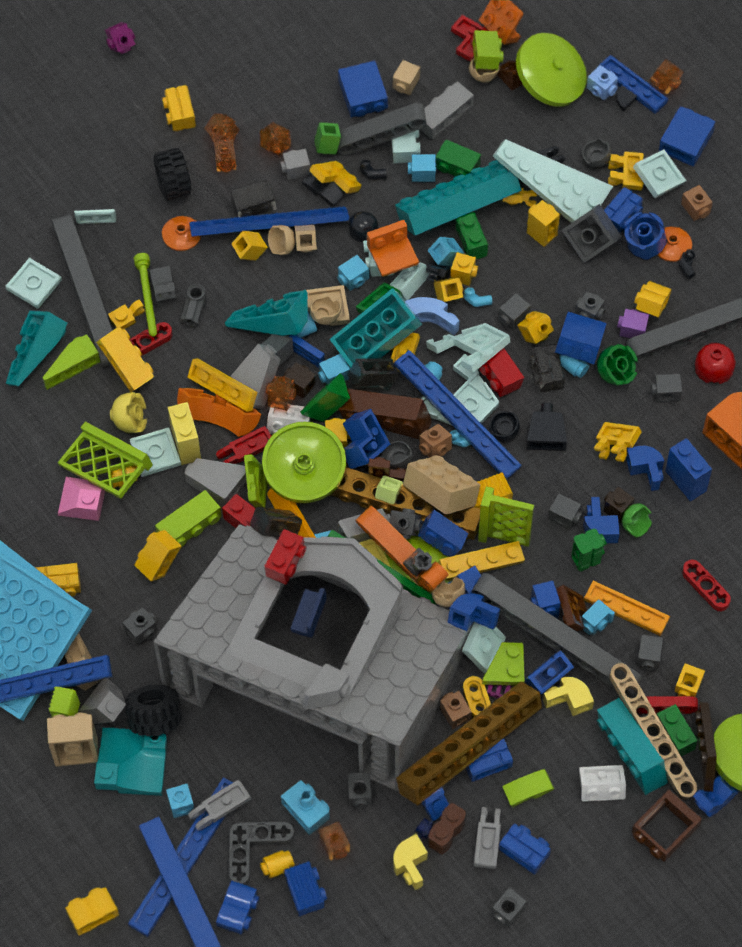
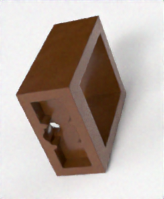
(679, 809)

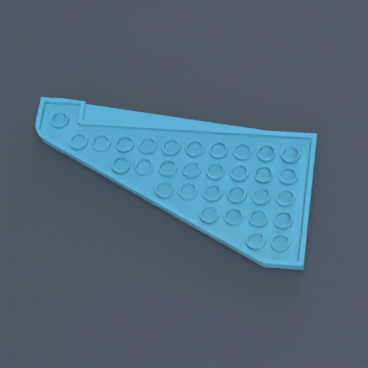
(35, 623)

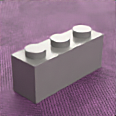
(447, 109)

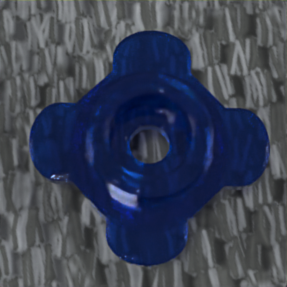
(424, 828)

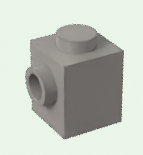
(295, 164)

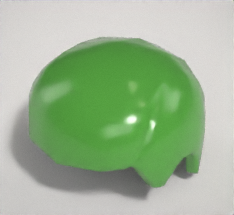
(636, 520)

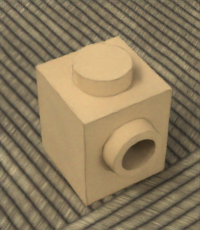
(406, 77)
(305, 238)

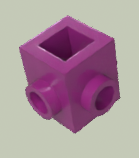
(120, 38)

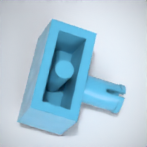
(305, 806)

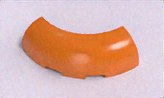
(218, 411)

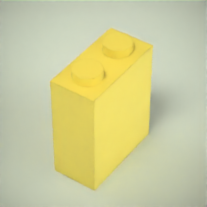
(184, 433)

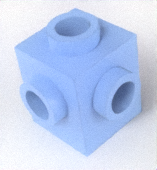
(602, 83)

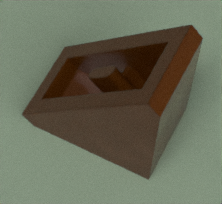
(509, 75)

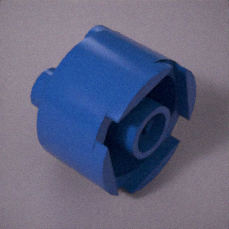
(645, 235)

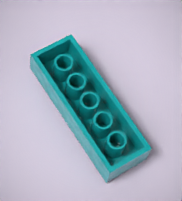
(457, 197)

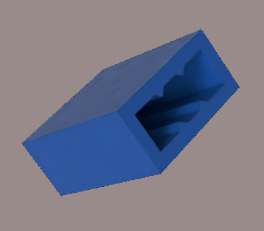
(363, 89)
(687, 136)
(580, 337)
(688, 469)

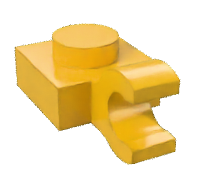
(521, 196)
(125, 316)

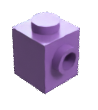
(632, 323)

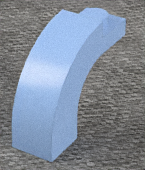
(434, 311)

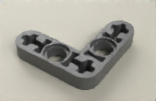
(250, 838)

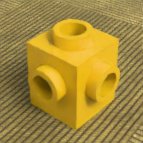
(535, 327)

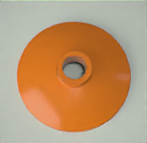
(177, 239)
(673, 250)

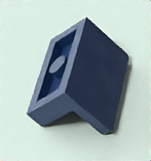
(309, 612)

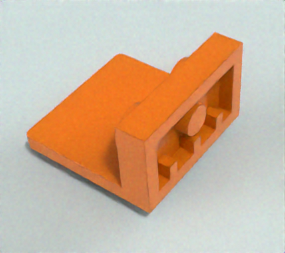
(504, 18)
(391, 248)

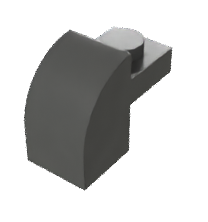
(162, 283)

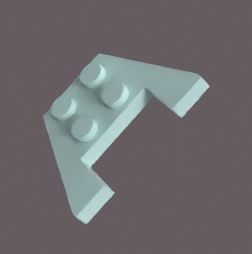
(480, 341)
(473, 394)

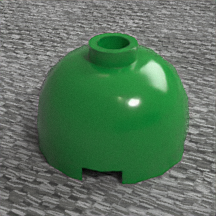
(617, 364)

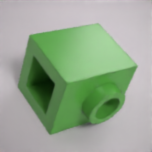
(327, 138)

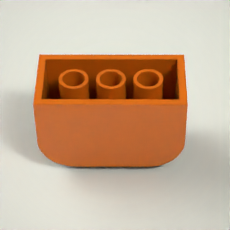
(724, 427)

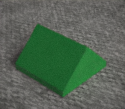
(327, 400)

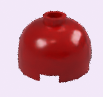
(715, 363)

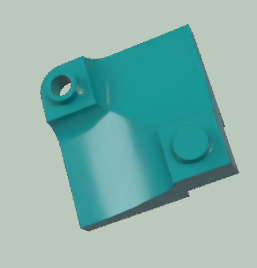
(131, 762)

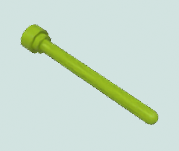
(142, 263)

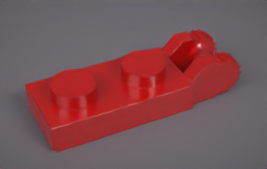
(249, 444)

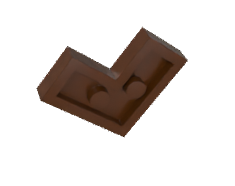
(380, 467)
(573, 607)

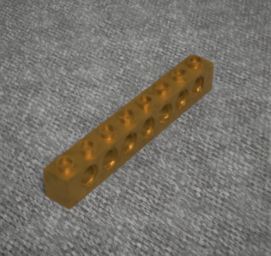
(356, 479)
(468, 743)

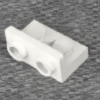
(279, 418)
(602, 783)

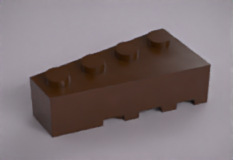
(394, 413)

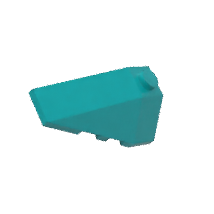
(274, 317)
(40, 335)

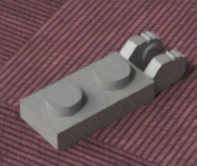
(220, 804)
(487, 841)

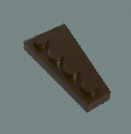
(706, 745)

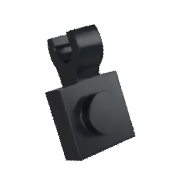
(437, 271)

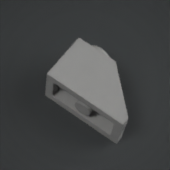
(326, 688)

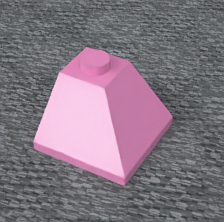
(81, 499)

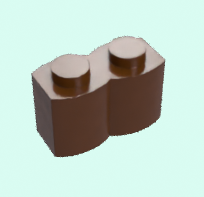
(450, 826)

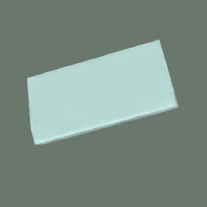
(95, 216)
(410, 280)

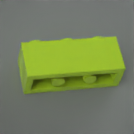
(191, 518)

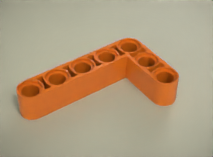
(398, 548)

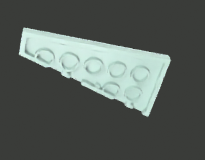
(559, 185)

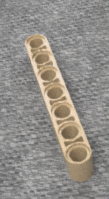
(651, 719)

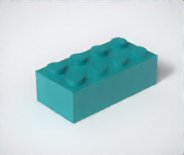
(376, 329)

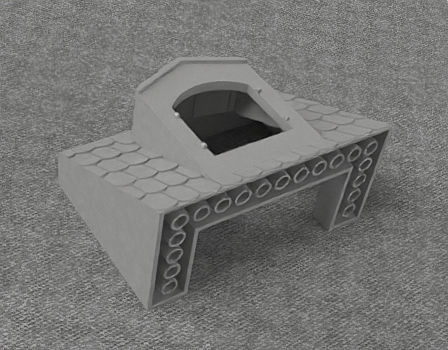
(394, 666)

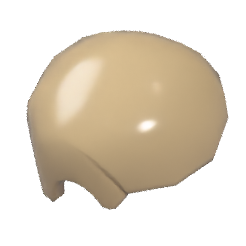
(482, 75)
(281, 240)
(325, 310)
(448, 592)

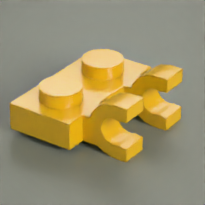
(629, 177)
(618, 435)

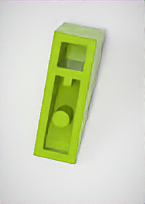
(75, 358)

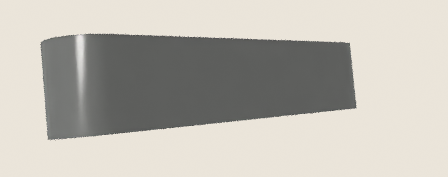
(382, 128)

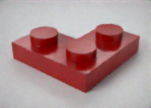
(465, 29)

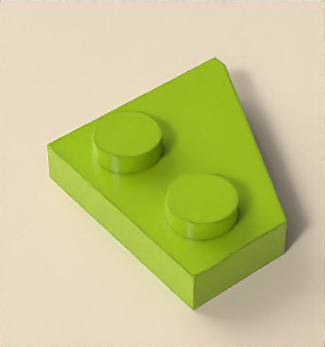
(255, 481)
(506, 666)

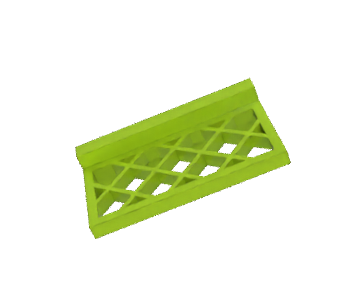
(117, 449)
(489, 518)

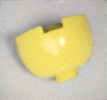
(128, 413)

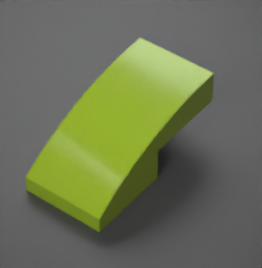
(528, 787)

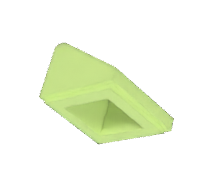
(388, 489)

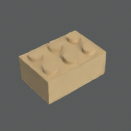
(441, 484)
(72, 739)

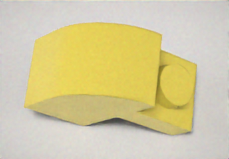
(573, 692)
(406, 857)

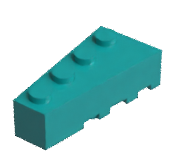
(632, 746)

